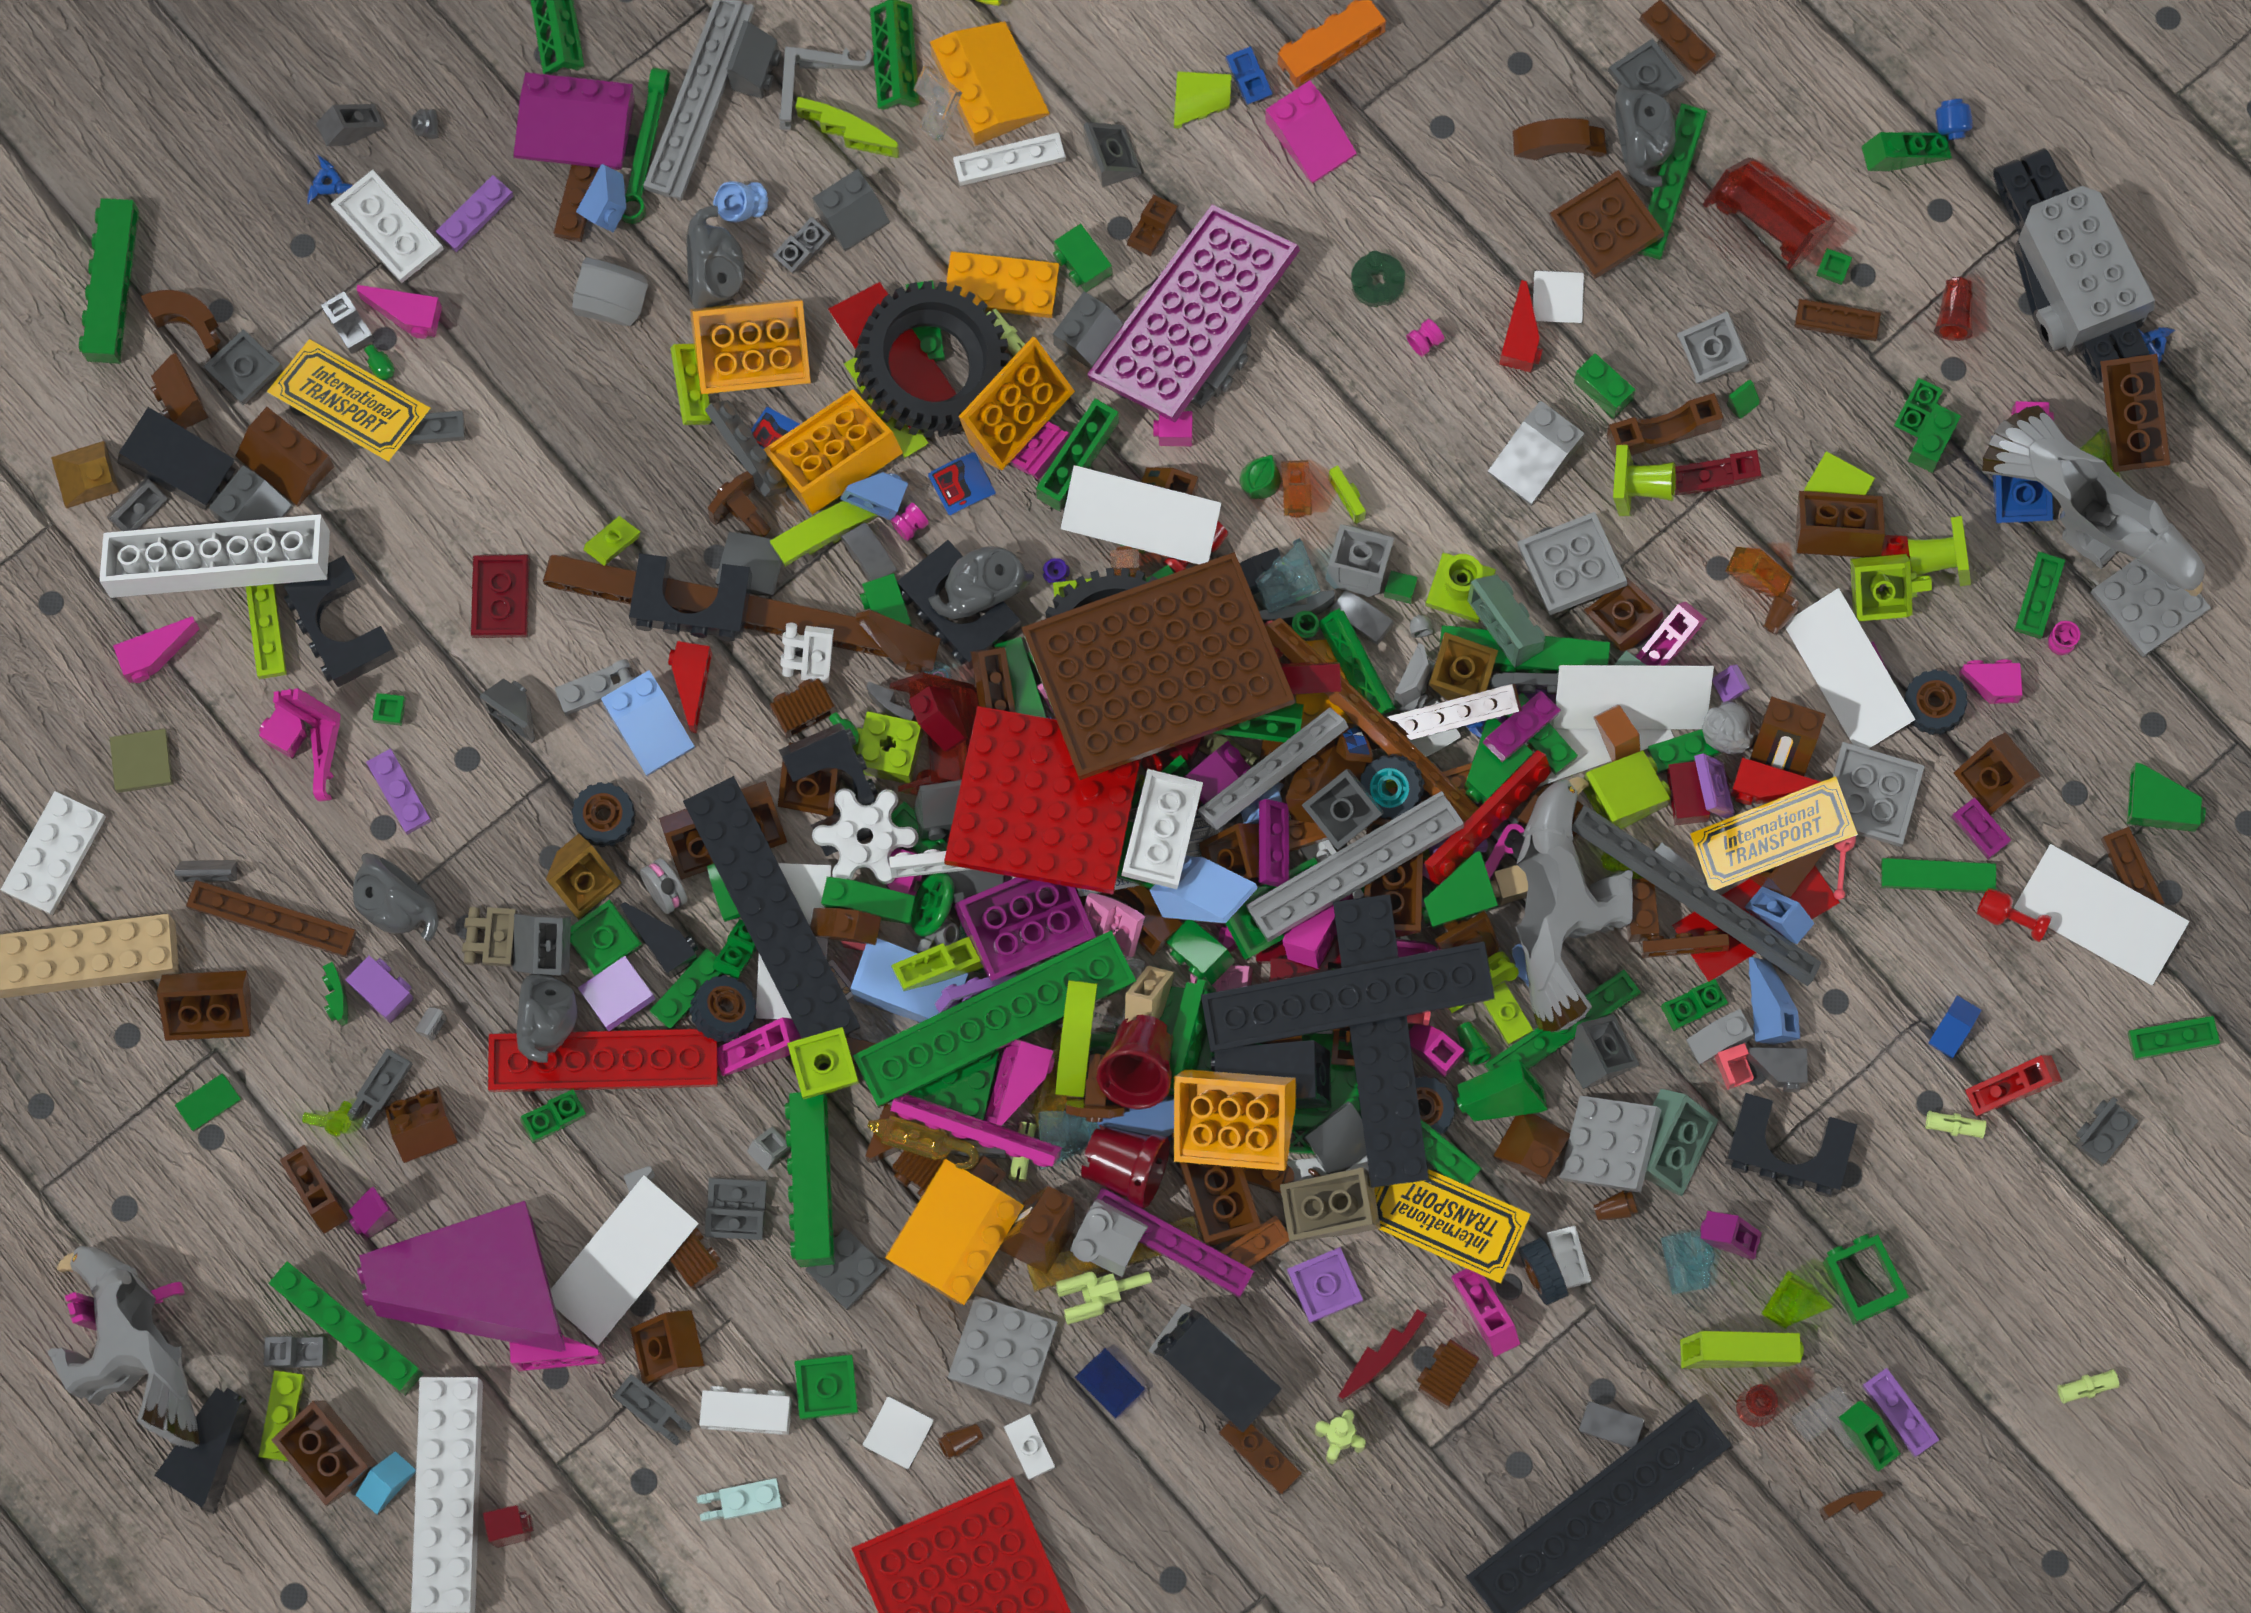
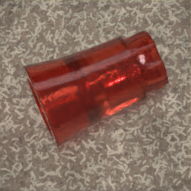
(1956, 310)
(1753, 1414)

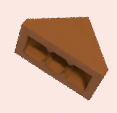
(1618, 733)

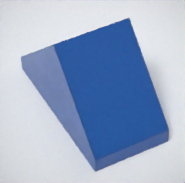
(1954, 1026)

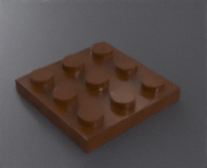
(1606, 224)

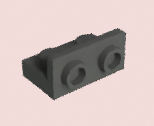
(2105, 1132)

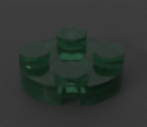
(1377, 264)

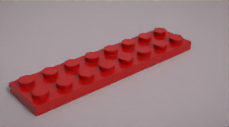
(607, 1062)

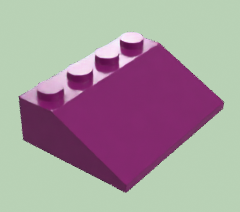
(573, 120)
(1023, 923)

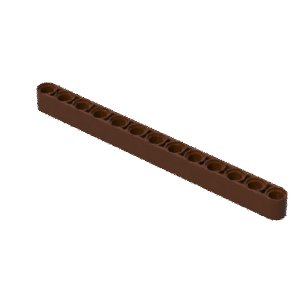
(690, 598)

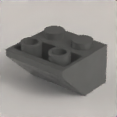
(541, 944)

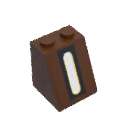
(1787, 736)
(1041, 1229)

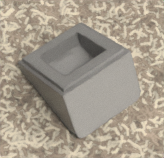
(431, 1023)
(768, 1148)
(633, 1178)

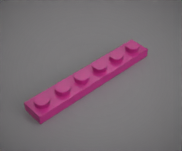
(986, 1133)

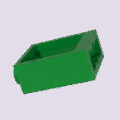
(1877, 1306)

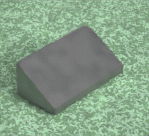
(137, 506)
(207, 871)
(1611, 1424)

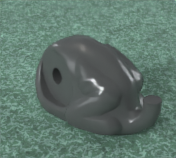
(1644, 132)
(713, 261)
(981, 581)
(392, 898)
(544, 1016)

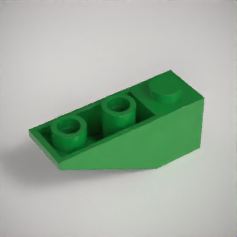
(1904, 149)

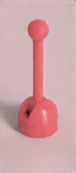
(1842, 846)

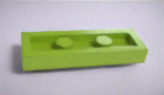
(686, 375)
(281, 1410)

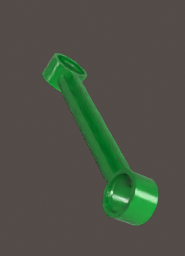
(657, 90)

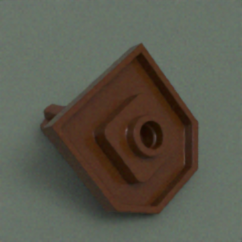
(733, 499)
(1472, 931)
(1095, 1104)

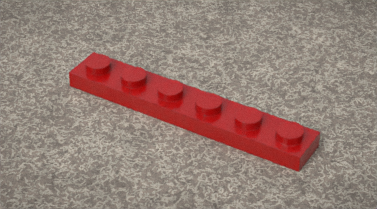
(1488, 817)

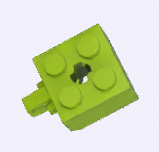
(1896, 598)
(878, 733)

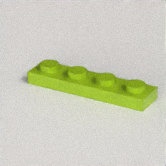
(266, 631)

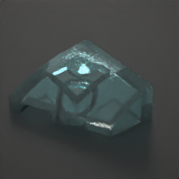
(1288, 579)
(1065, 1131)
(1687, 1261)

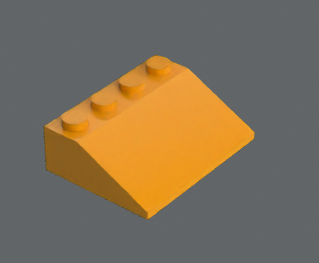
(992, 79)
(750, 346)
(1015, 405)
(833, 451)
(1233, 1119)
(954, 1232)

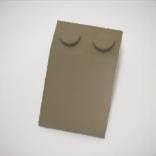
(1330, 1205)

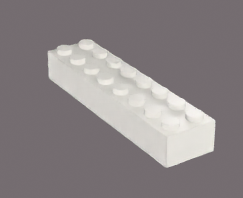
(215, 556)
(447, 1495)

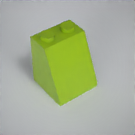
(1626, 789)

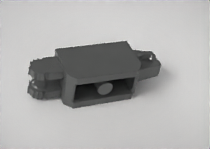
(1221, 376)

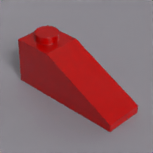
(1522, 338)
(691, 669)
(1764, 783)
(2014, 1084)

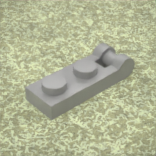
(592, 687)

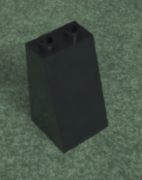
(176, 459)
(1300, 1060)
(1216, 1370)
(204, 1469)

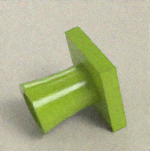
(1643, 481)
(1942, 553)
(1449, 594)
(819, 1050)

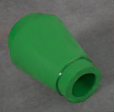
(1305, 624)
(1475, 1047)

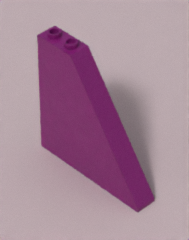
(468, 1279)

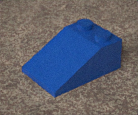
(2021, 500)

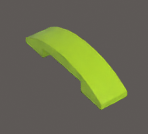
(1076, 1038)

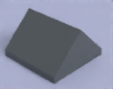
(1111, 152)

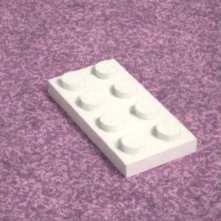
(387, 226)
(1162, 829)
(53, 853)

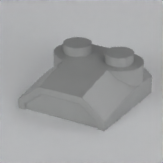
(1714, 348)
(1412, 687)
(1107, 1237)

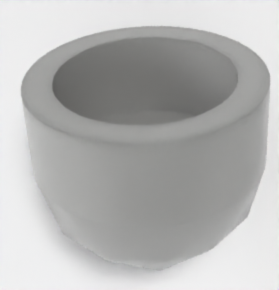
(1420, 626)

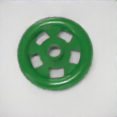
(932, 904)

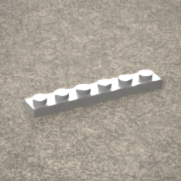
(1273, 768)

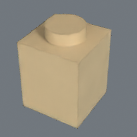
(1510, 884)

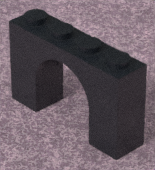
(928, 580)
(721, 619)
(342, 659)
(831, 750)
(1750, 1151)

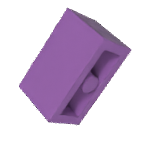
(379, 988)

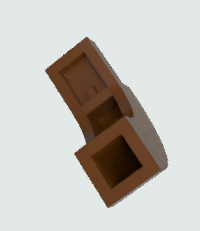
(1558, 136)
(183, 308)

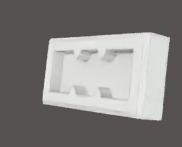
(1569, 1256)
(1029, 1447)

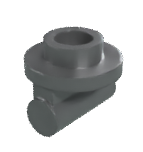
(425, 123)

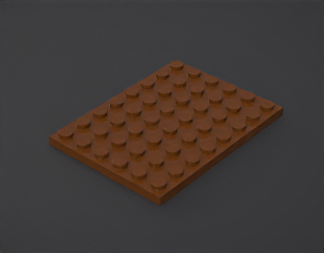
(1157, 665)

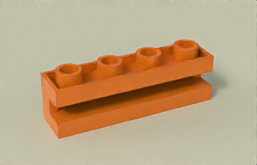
(1331, 41)

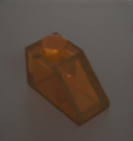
(1296, 488)
(1124, 558)
(1758, 571)

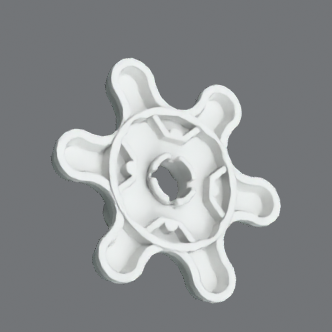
(877, 819)

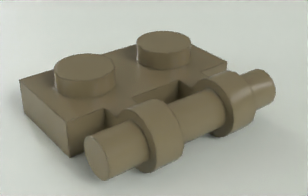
(498, 939)

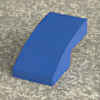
(1248, 75)

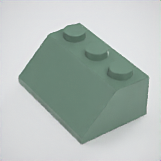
(1505, 619)
(1678, 1141)

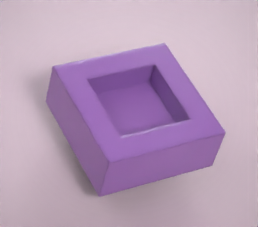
(1730, 683)

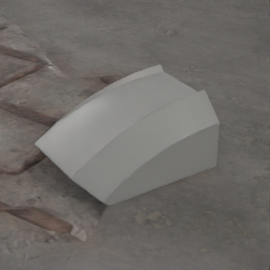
(609, 292)
(1359, 560)

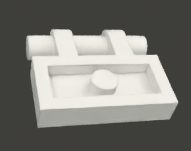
(817, 652)

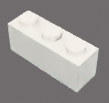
(745, 1411)

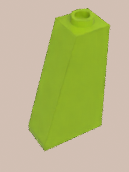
(1740, 1349)

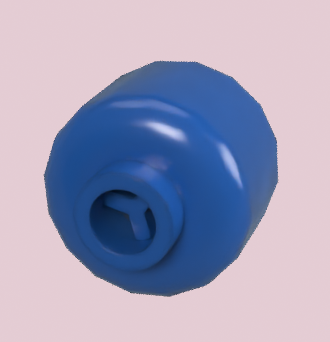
(1954, 118)

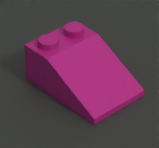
(1309, 132)
(1018, 1075)
(534, 1358)

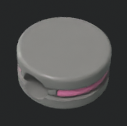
(663, 885)

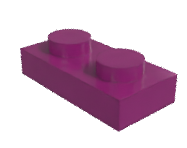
(1981, 828)

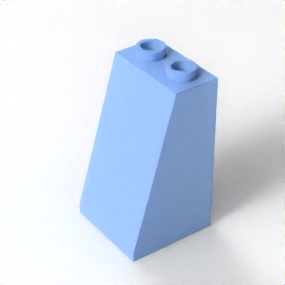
(878, 986)

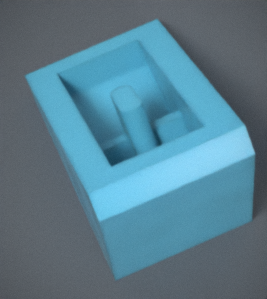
(385, 1482)

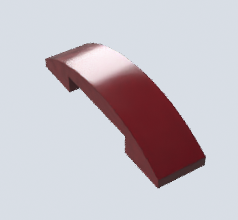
(1718, 474)

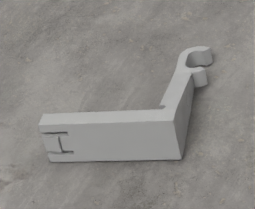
(811, 59)

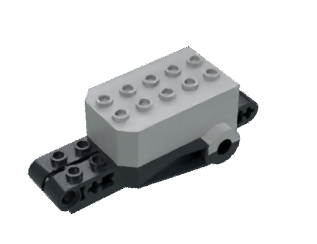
(2074, 264)

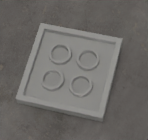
(1572, 563)
(2147, 606)
(1878, 791)
(1610, 1143)
(1002, 1350)

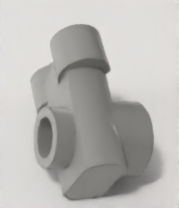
(946, 934)

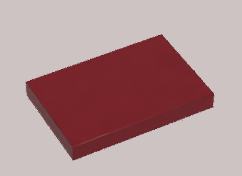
(500, 596)

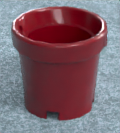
(1137, 1064)
(1127, 1163)

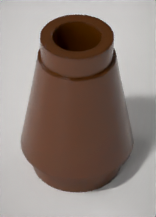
(1780, 612)
(1616, 1206)
(958, 1441)

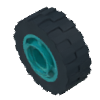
(1404, 774)

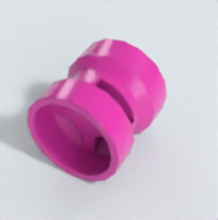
(1425, 337)
(909, 522)
(2066, 632)

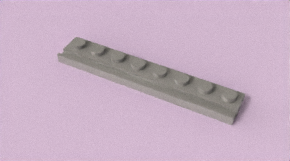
(697, 100)
(1355, 866)

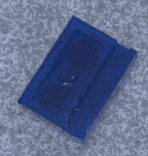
(1110, 1383)

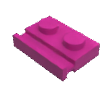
(1041, 450)

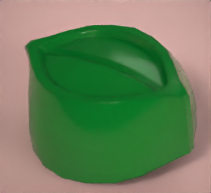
(1260, 478)

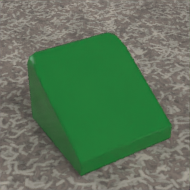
(1743, 399)
(1400, 587)

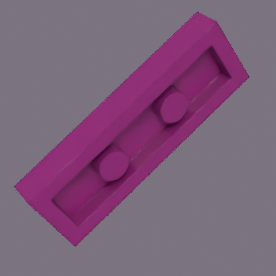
(1521, 726)
(1273, 842)

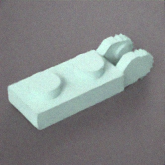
(743, 1500)

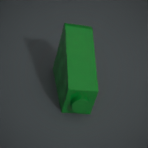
(1488, 771)
(2162, 802)
(1461, 894)
(1502, 1093)

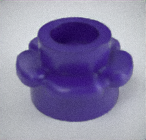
(1055, 564)

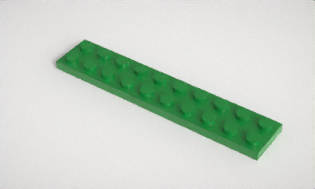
(990, 1020)

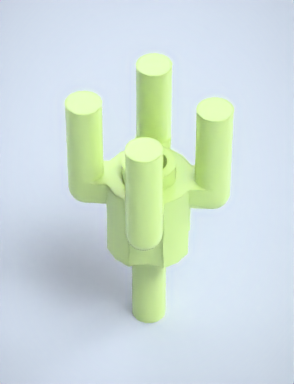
(1096, 1292)
(1340, 1435)

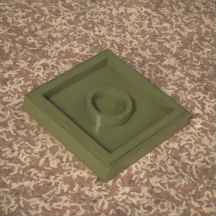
(141, 760)

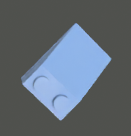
(647, 723)
(1203, 893)

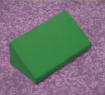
(208, 1102)

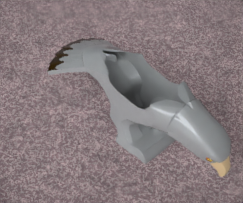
(2098, 507)
(1562, 905)
(127, 1349)

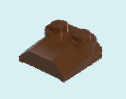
(1625, 616)

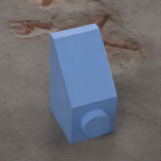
(604, 199)
(877, 494)
(1780, 914)

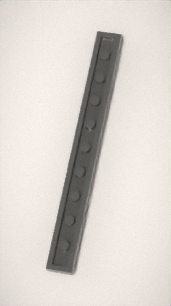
(1696, 895)

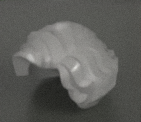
(1729, 728)

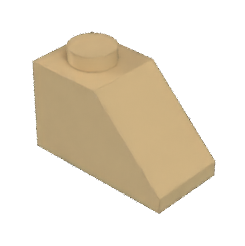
(1148, 993)

